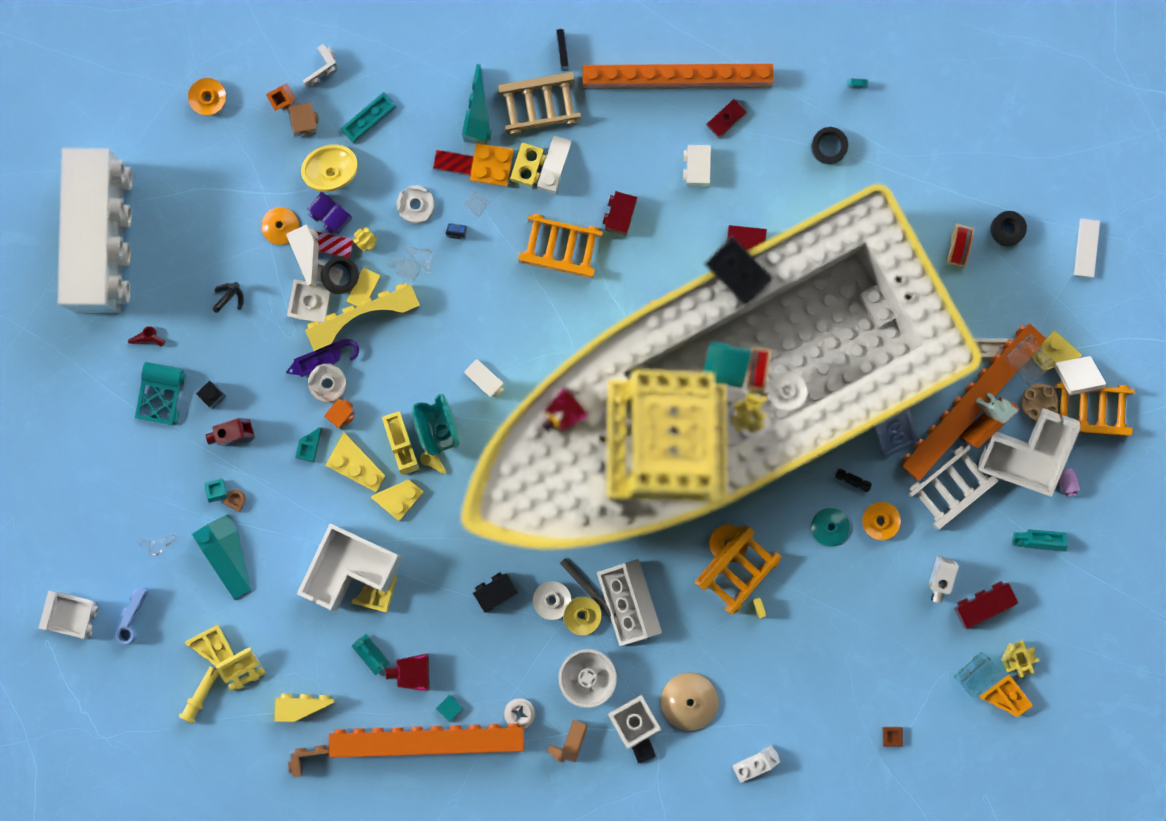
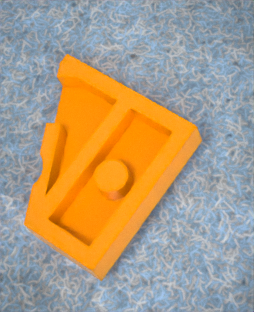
(1007, 696)

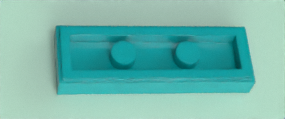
(368, 117)

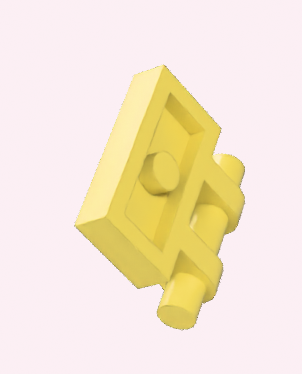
(239, 665)

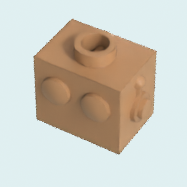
(303, 119)

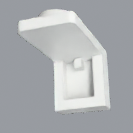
(328, 55)
(484, 379)
(756, 764)

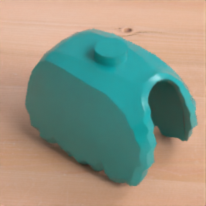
(435, 425)

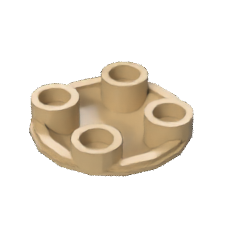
(1039, 397)

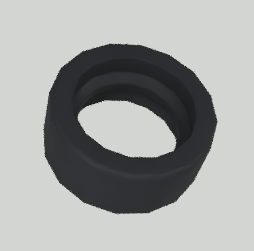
(829, 131)
(352, 268)

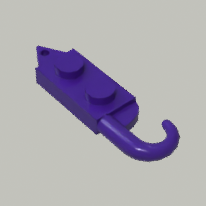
(326, 355)

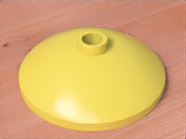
(329, 168)

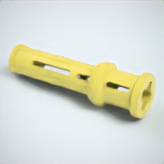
(195, 703)

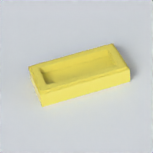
(364, 288)

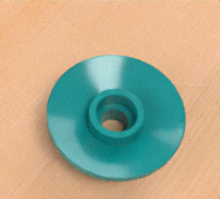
(820, 527)

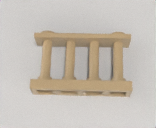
(545, 84)

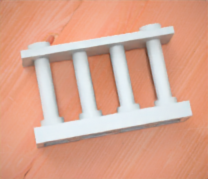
(955, 505)

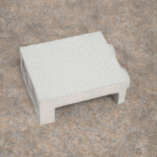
(68, 615)

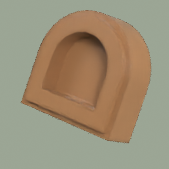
(235, 500)

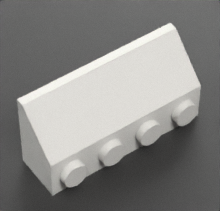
(630, 599)

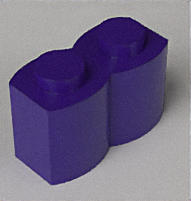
(329, 213)

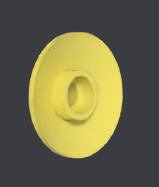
(591, 617)

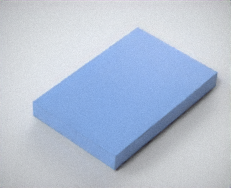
(895, 432)

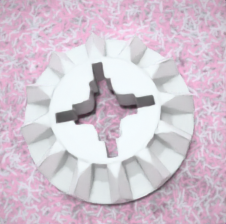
(528, 710)

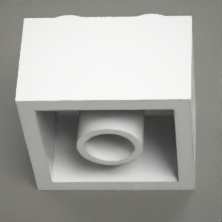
(634, 721)

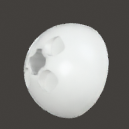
(580, 690)

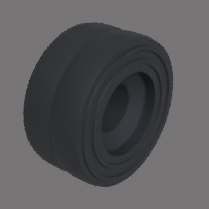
(1001, 236)

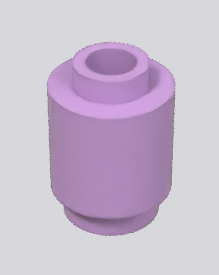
(1069, 483)

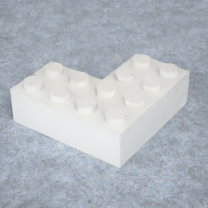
(1035, 463)
(341, 559)

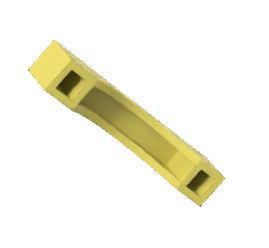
(324, 333)

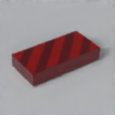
(453, 162)

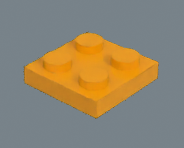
(491, 165)

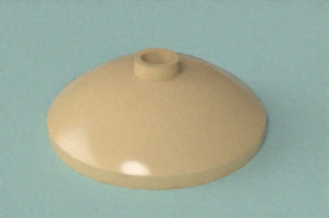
(686, 687)

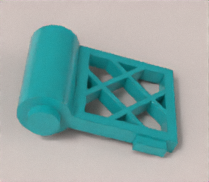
(160, 377)

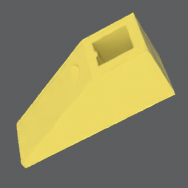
(292, 709)

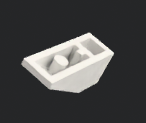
(554, 165)
(306, 251)

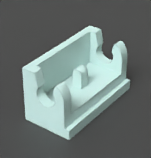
(996, 409)

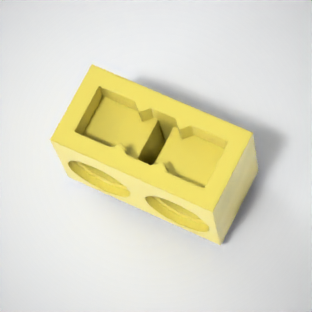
(523, 164)

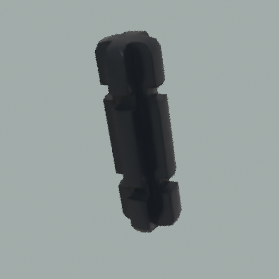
(853, 480)

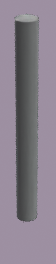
(586, 586)

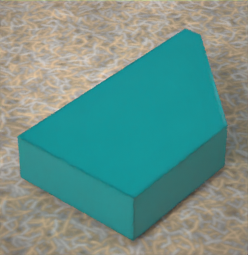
(308, 446)

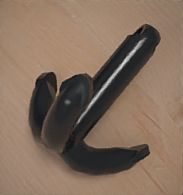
(233, 288)

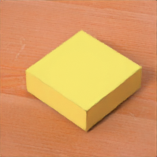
(758, 605)

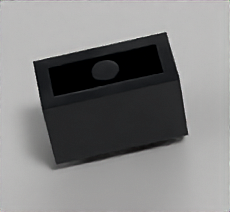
(494, 592)

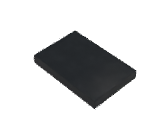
(738, 271)

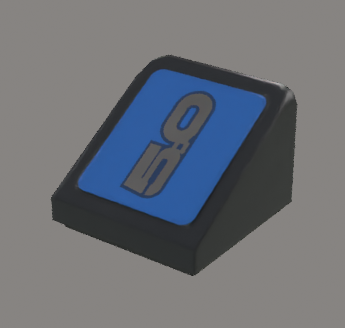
(456, 231)

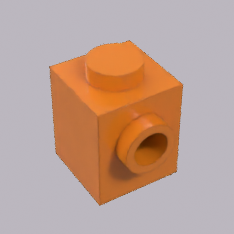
(281, 97)
(340, 413)

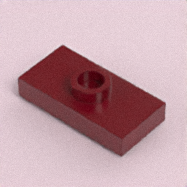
(726, 118)

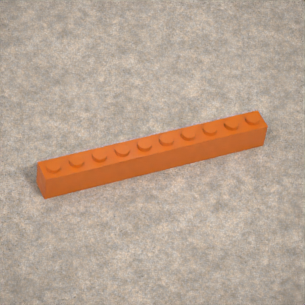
(678, 76)
(965, 408)
(426, 741)

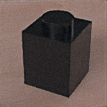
(210, 394)

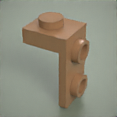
(572, 744)
(295, 764)

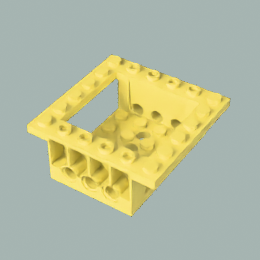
(700, 467)

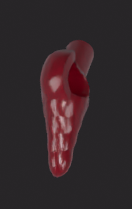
(147, 336)

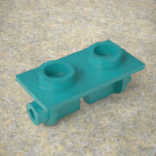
(370, 654)

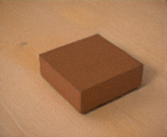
(892, 736)

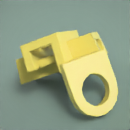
(752, 405)
(1016, 658)

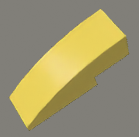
(400, 443)

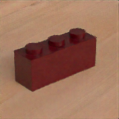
(985, 604)

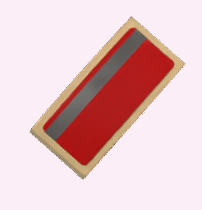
(961, 245)
(758, 370)

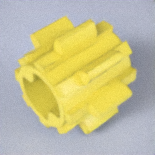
(364, 239)

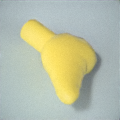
(432, 461)

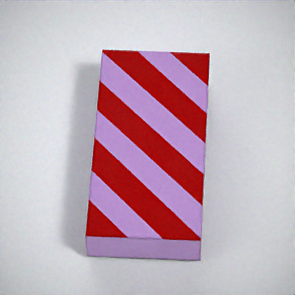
(334, 245)

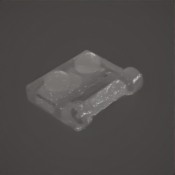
(1025, 364)

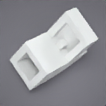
(597, 497)

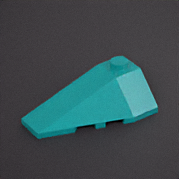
(476, 119)
(223, 550)

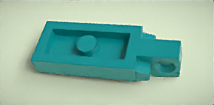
(1041, 540)

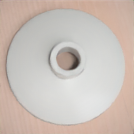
(796, 386)
(548, 590)

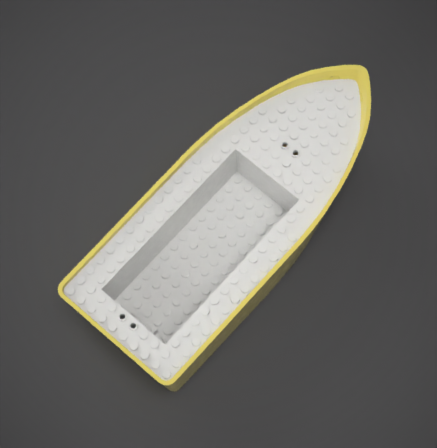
(845, 311)

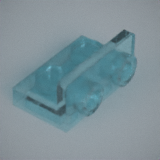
(977, 675)

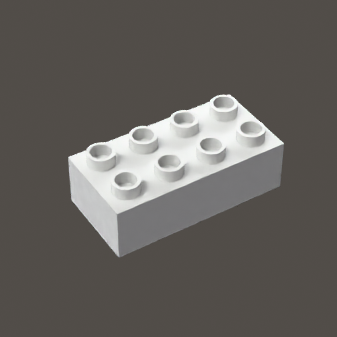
(93, 230)

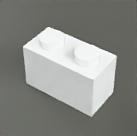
(698, 165)

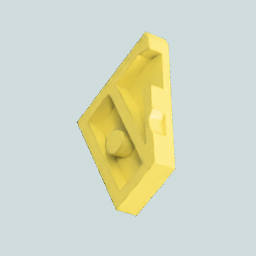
(375, 598)

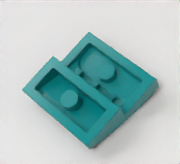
(727, 364)

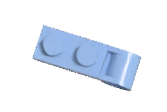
(129, 614)

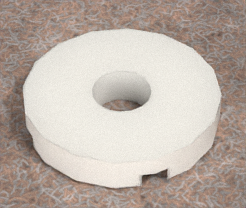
(415, 193)
(322, 372)

